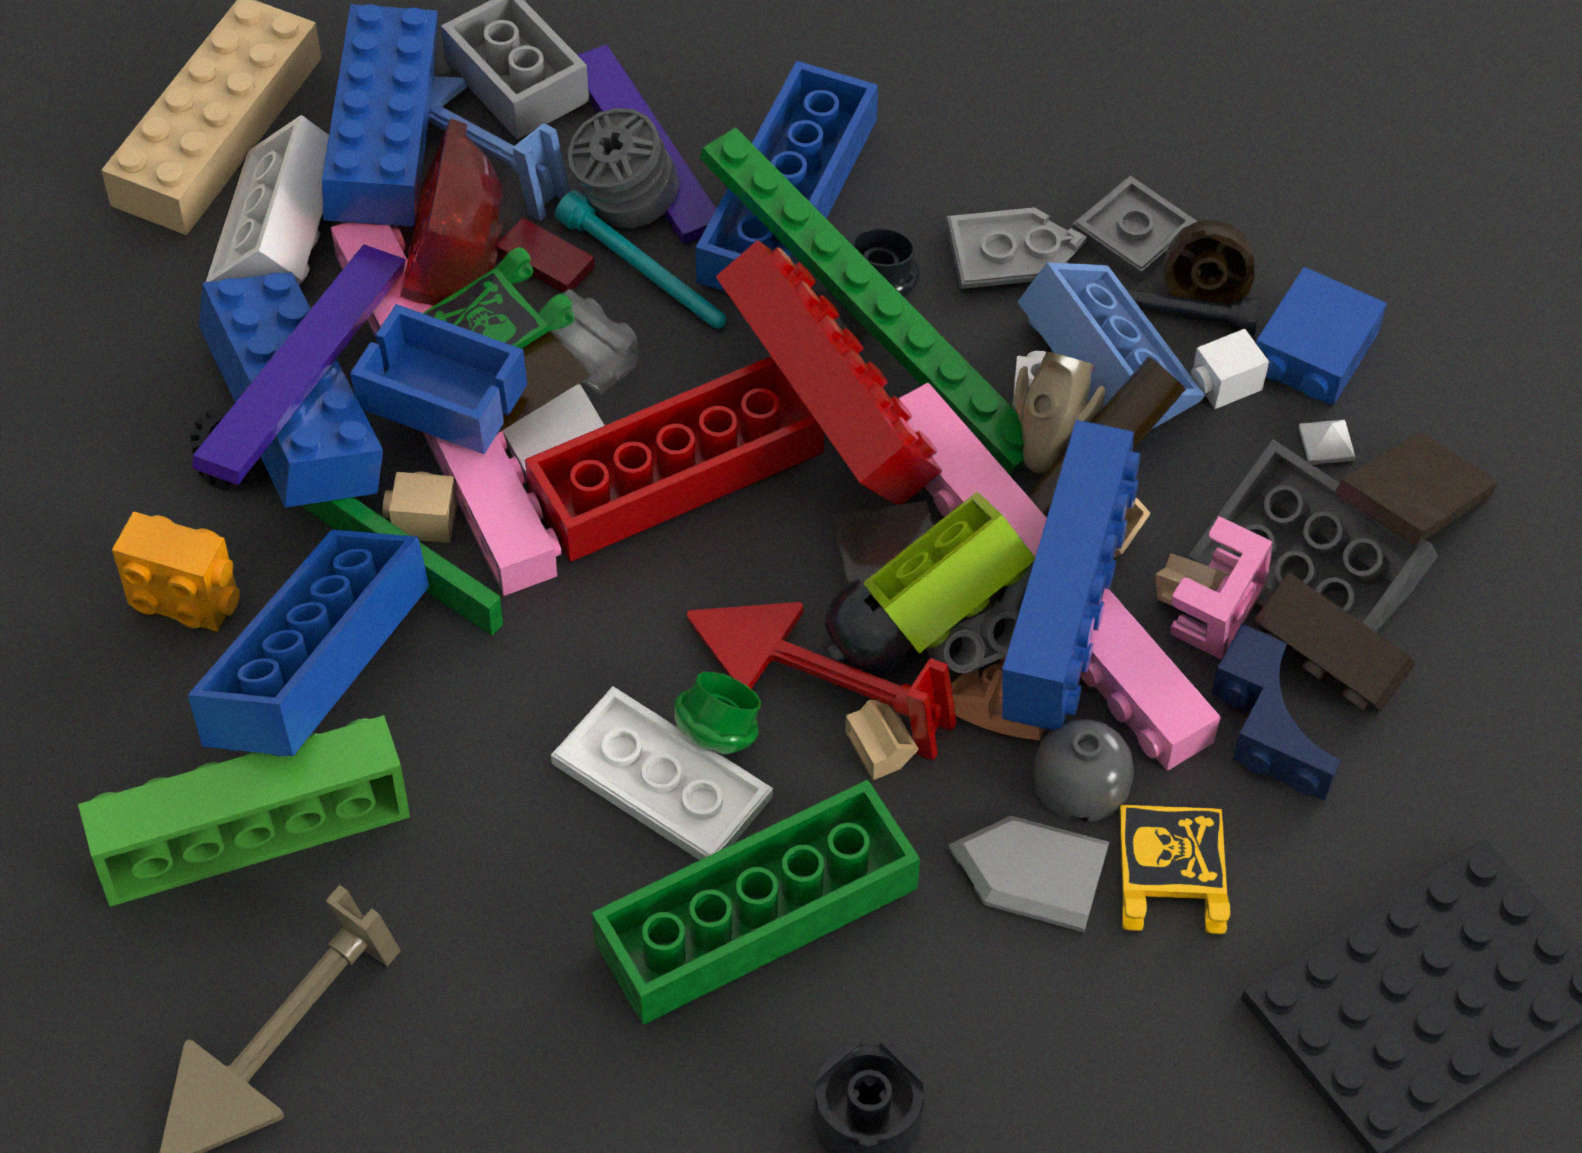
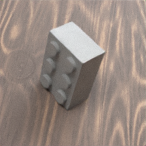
(515, 64)

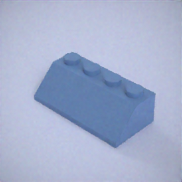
(1094, 319)

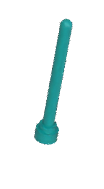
(578, 213)

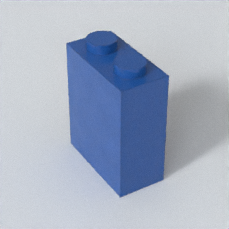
(1320, 335)

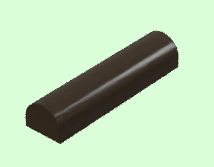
(1133, 408)

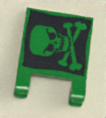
(498, 310)

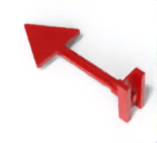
(753, 636)

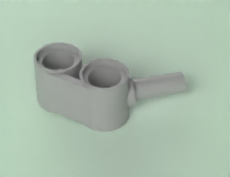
(977, 632)

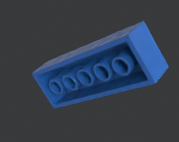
(380, 116)
(813, 141)
(328, 442)
(1070, 577)
(309, 643)

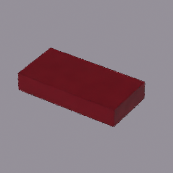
(551, 257)

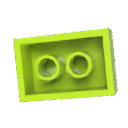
(950, 572)

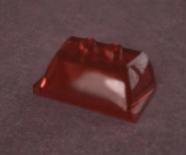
(453, 221)

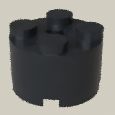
(849, 1087)

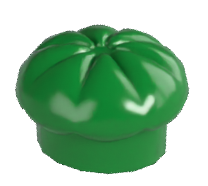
(718, 713)

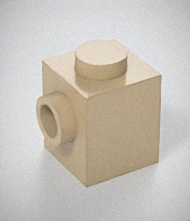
(422, 505)

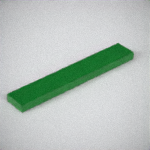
(445, 580)

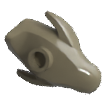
(1052, 406)

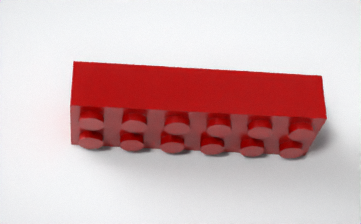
(830, 374)
(672, 457)

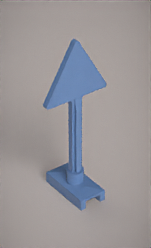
(534, 158)

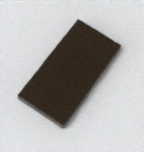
(1416, 488)

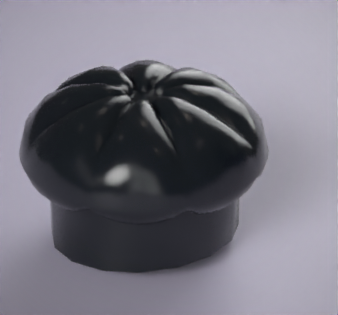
(891, 256)

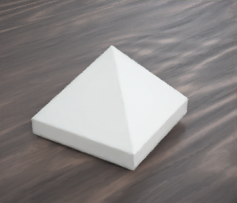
(1326, 442)

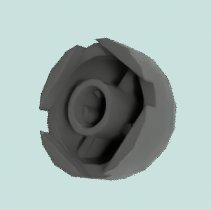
(1083, 770)

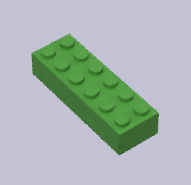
(244, 811)

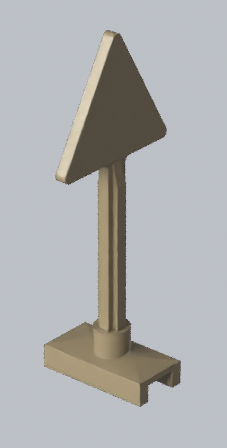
(215, 1100)

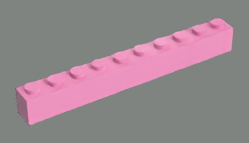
(486, 484)
(1125, 661)

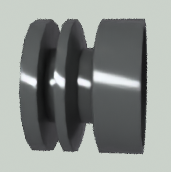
(623, 168)

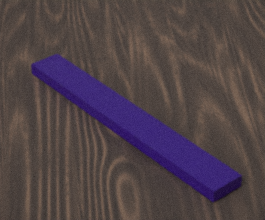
(298, 365)

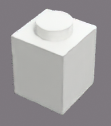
(1229, 368)

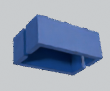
(439, 378)

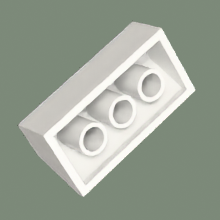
(275, 206)

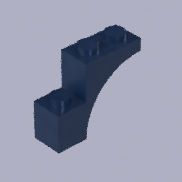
(1270, 737)

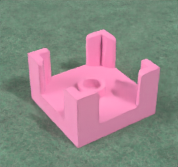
(1235, 597)

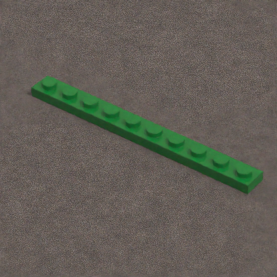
(866, 294)

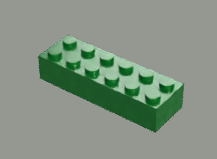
(755, 901)

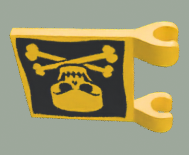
(1175, 856)

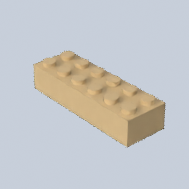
(212, 115)

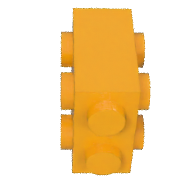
(176, 571)

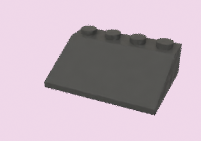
(1321, 539)

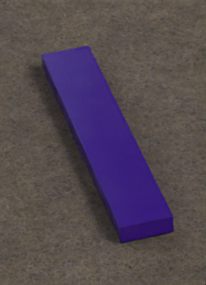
(612, 88)

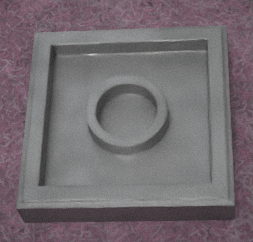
(1132, 227)

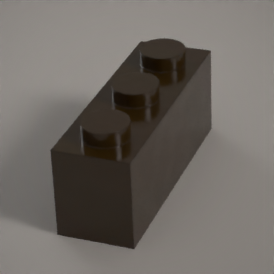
(1334, 644)

